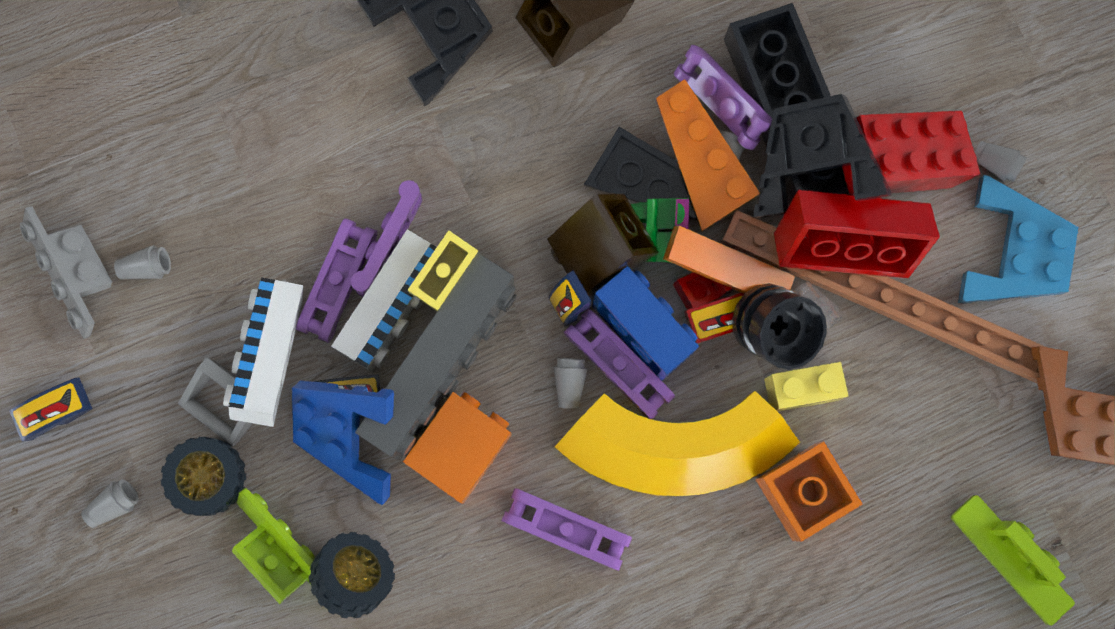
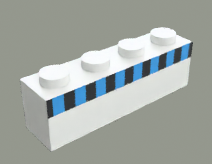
(385, 305)
(265, 352)

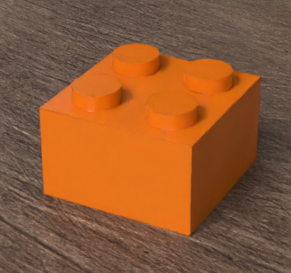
(809, 492)

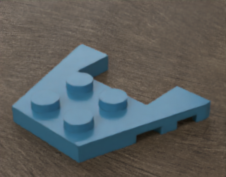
(1035, 249)

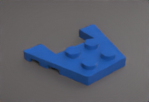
(326, 429)

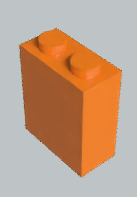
(458, 446)

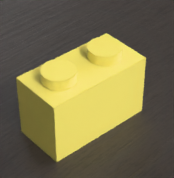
(442, 270)
(806, 387)

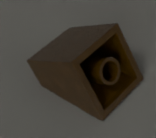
(568, 26)
(601, 241)

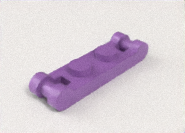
(724, 96)
(394, 228)
(333, 281)
(619, 364)
(566, 529)

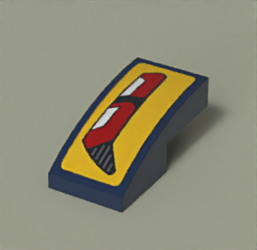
(569, 298)
(50, 408)

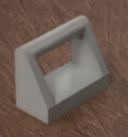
(213, 370)

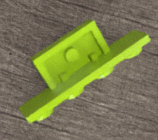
(271, 551)
(1017, 558)

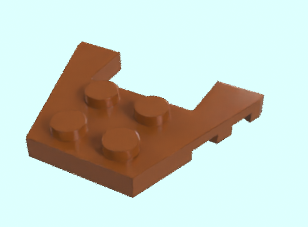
(1076, 421)

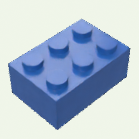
(645, 322)

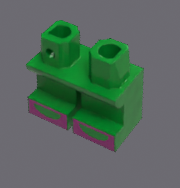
(662, 214)

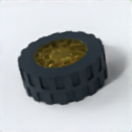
(203, 476)
(351, 575)

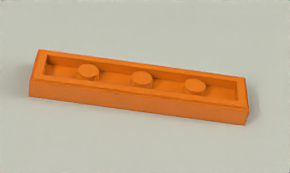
(721, 262)

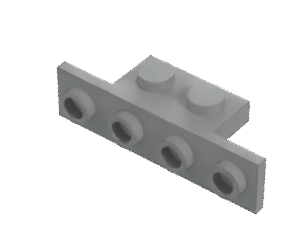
(70, 264)

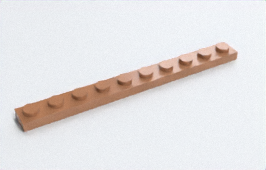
(897, 302)

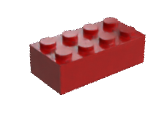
(919, 150)
(855, 235)

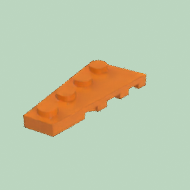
(707, 163)

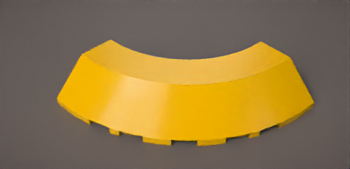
(678, 456)

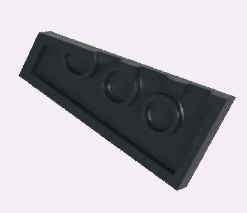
(638, 171)

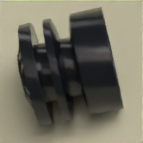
(779, 326)

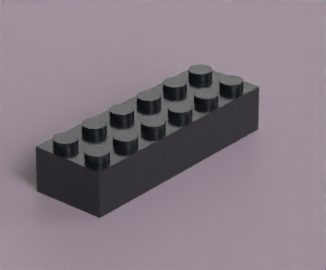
(781, 71)

